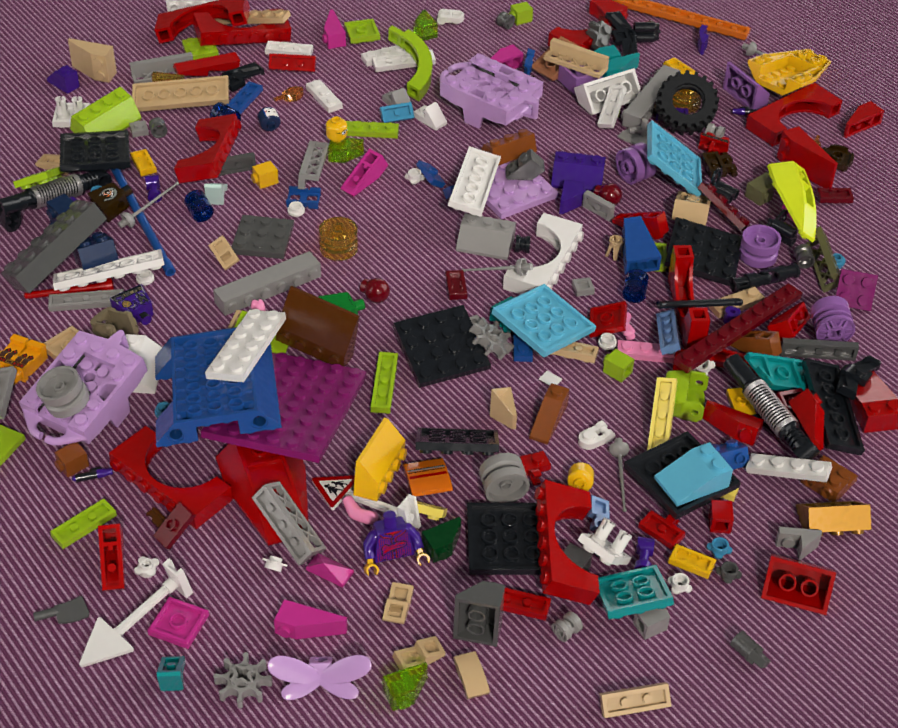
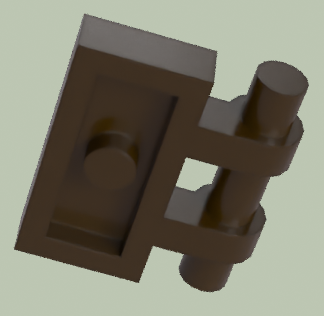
(713, 160)

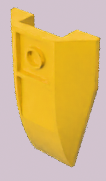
(788, 70)

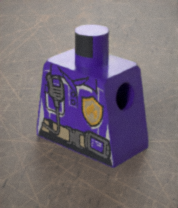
(135, 301)

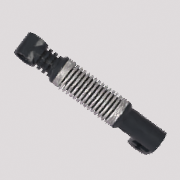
(37, 197)
(773, 412)

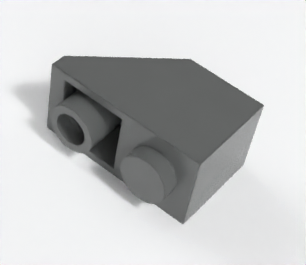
(525, 167)

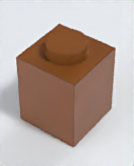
(71, 459)

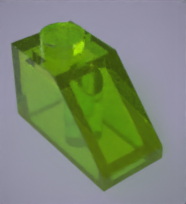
(426, 26)
(345, 150)
(405, 686)

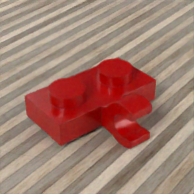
(534, 465)
(662, 529)

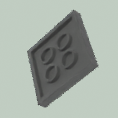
(263, 236)

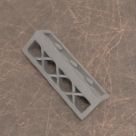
(161, 64)
(309, 159)
(286, 524)

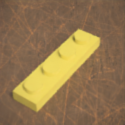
(662, 411)

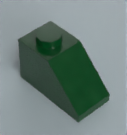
(442, 539)

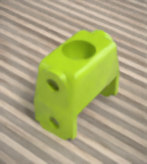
(689, 394)

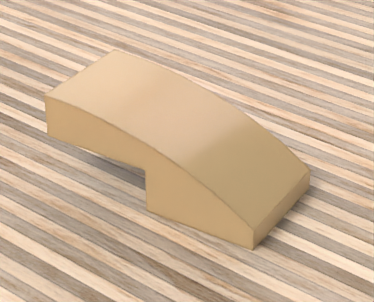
(224, 252)
(398, 603)
(425, 650)
(472, 675)

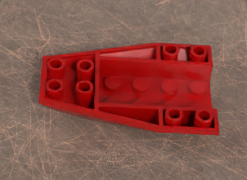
(249, 470)

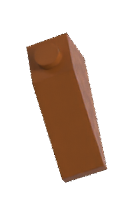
(760, 342)
(550, 413)

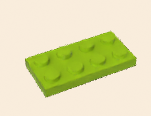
(38, 178)

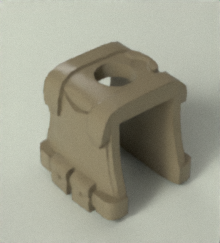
(114, 321)

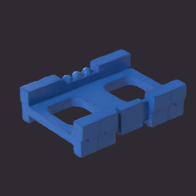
(529, 61)
(304, 194)

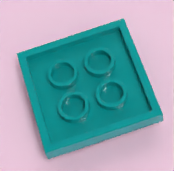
(634, 592)

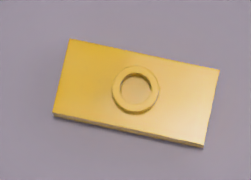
(677, 64)
(143, 162)
(739, 402)
(692, 561)

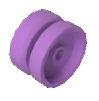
(633, 164)
(760, 246)

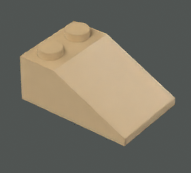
(93, 59)
(691, 207)

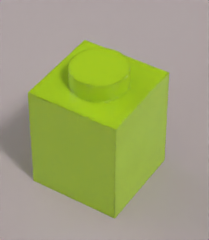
(523, 13)
(618, 365)

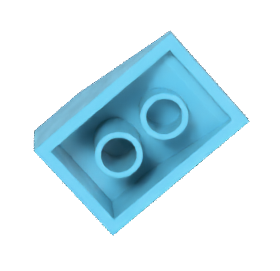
(695, 475)

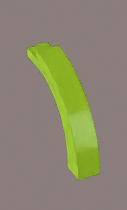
(416, 47)

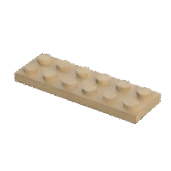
(181, 93)

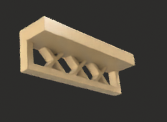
(578, 56)

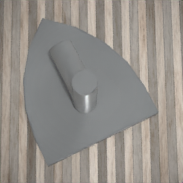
(635, 134)

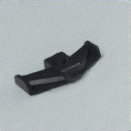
(623, 33)
(238, 74)
(856, 374)

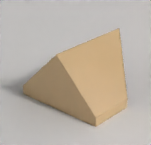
(503, 407)

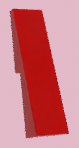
(202, 66)

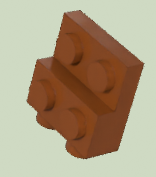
(838, 482)

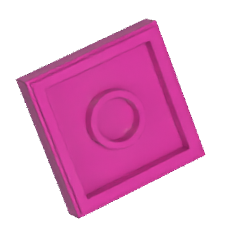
(178, 622)

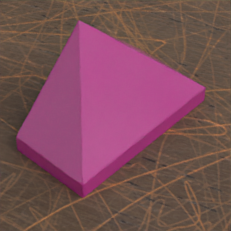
(330, 570)

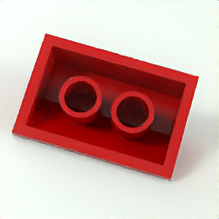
(798, 584)

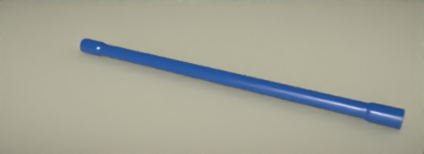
(168, 266)

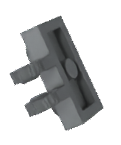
(600, 33)

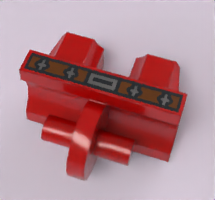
(710, 143)

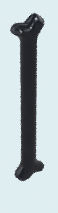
(699, 303)

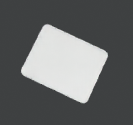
(549, 378)

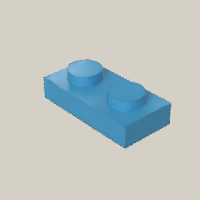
(397, 112)

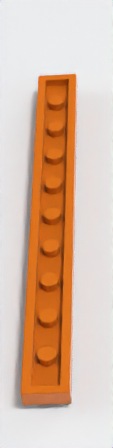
(686, 17)

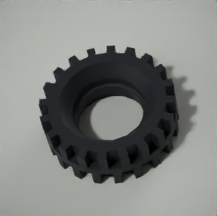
(681, 121)

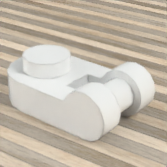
(450, 16)
(590, 439)

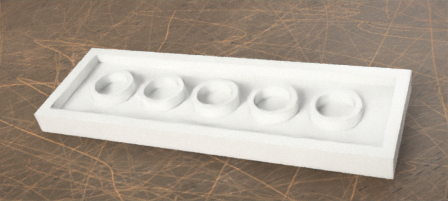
(474, 181)
(132, 264)
(245, 345)

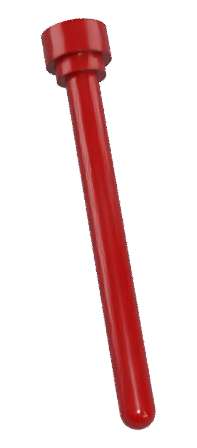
(106, 285)

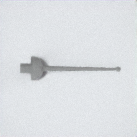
(751, 49)
(128, 219)
(521, 267)
(620, 449)

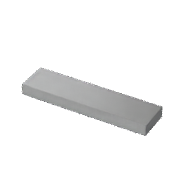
(81, 300)

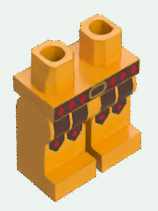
(24, 355)

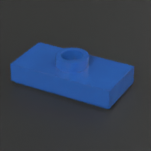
(430, 174)

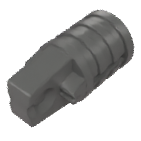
(749, 650)

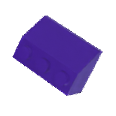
(578, 168)

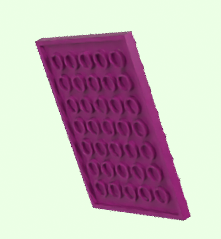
(311, 407)

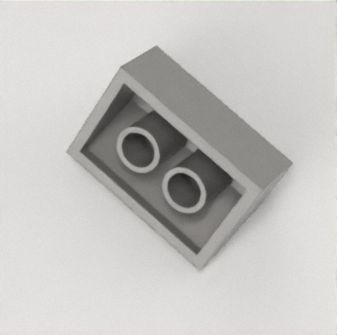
(486, 236)

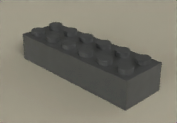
(53, 245)

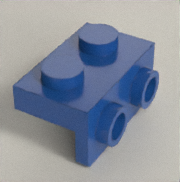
(734, 453)

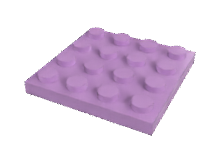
(515, 196)

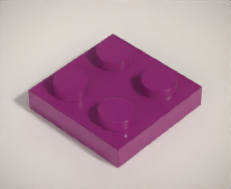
(857, 288)

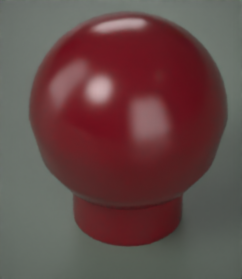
(609, 192)
(376, 289)

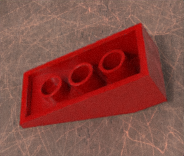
(802, 149)
(875, 406)

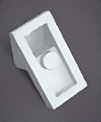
(431, 116)

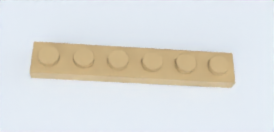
(263, 17)

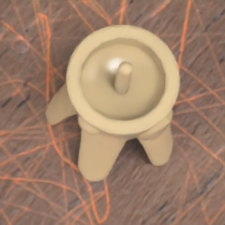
(616, 243)

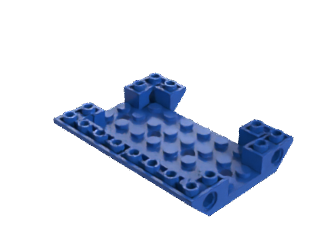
(211, 401)

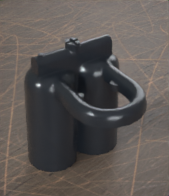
(646, 31)
(726, 190)
(786, 231)

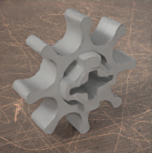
(491, 338)
(243, 680)

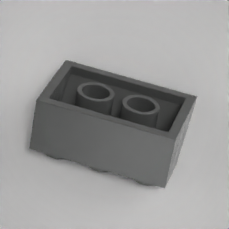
(479, 613)

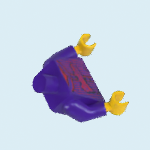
(391, 540)

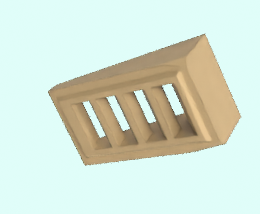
(53, 162)

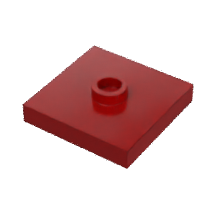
(609, 318)

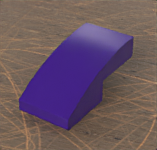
(703, 39)

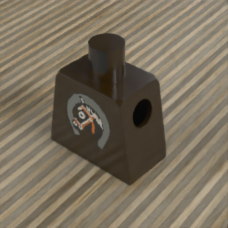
(111, 199)

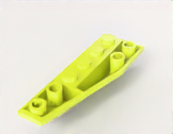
(797, 195)

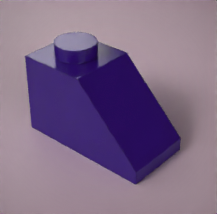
(64, 79)
(571, 195)

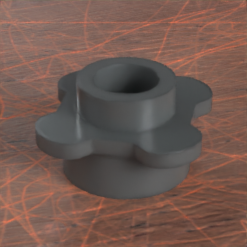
(729, 572)

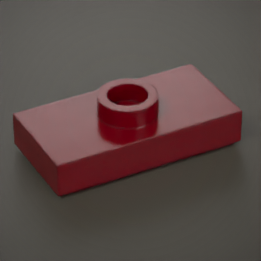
(835, 195)
(456, 284)
(174, 525)

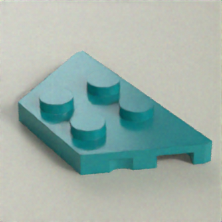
(778, 371)

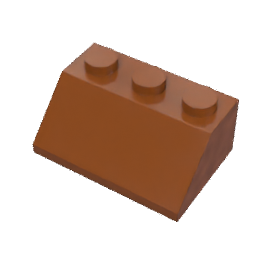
(511, 145)

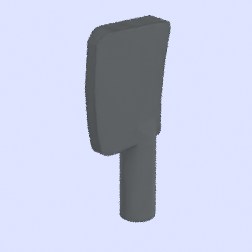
(66, 612)

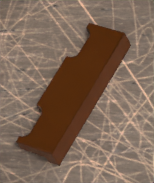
(157, 517)

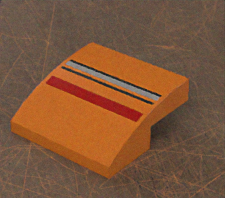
(427, 477)

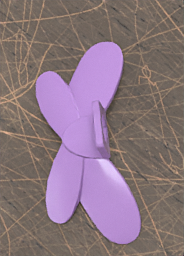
(307, 678)

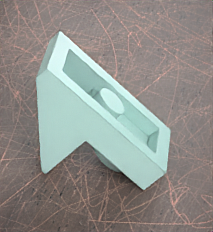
(215, 192)

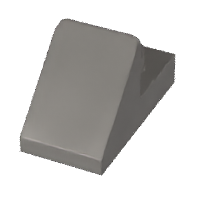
(396, 97)
(803, 539)

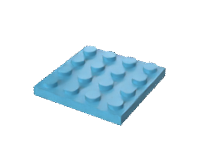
(673, 158)
(543, 320)

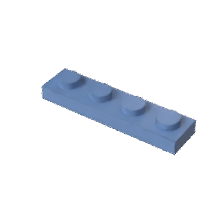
(668, 332)

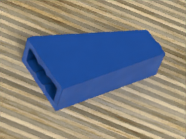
(639, 247)

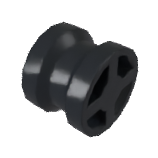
(522, 244)

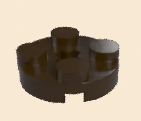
(841, 156)

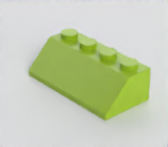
(107, 114)

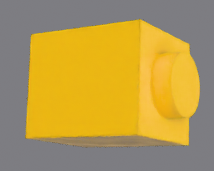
(264, 174)

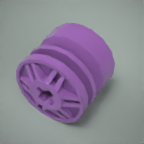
(832, 319)

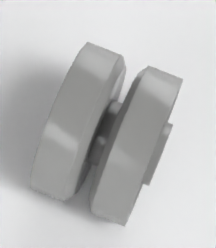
(62, 391)
(504, 478)

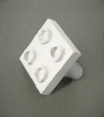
(65, 110)
(609, 552)

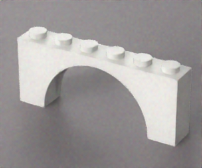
(564, 237)

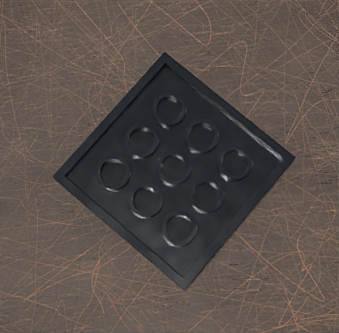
(94, 151)
(714, 250)
(441, 346)
(461, 440)
(649, 463)
(503, 539)

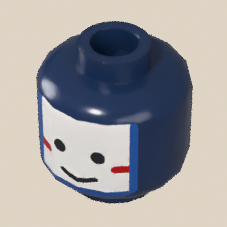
(268, 119)

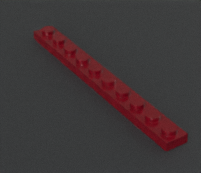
(737, 328)

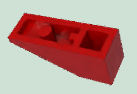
(864, 117)
(655, 222)
(790, 321)
(810, 415)
(733, 422)
(111, 556)

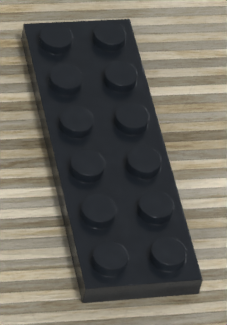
(839, 420)

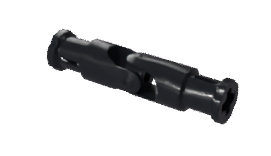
(750, 280)

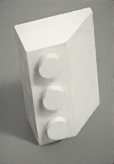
(147, 350)

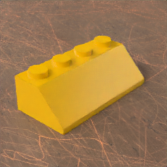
(379, 461)

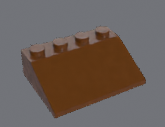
(318, 328)

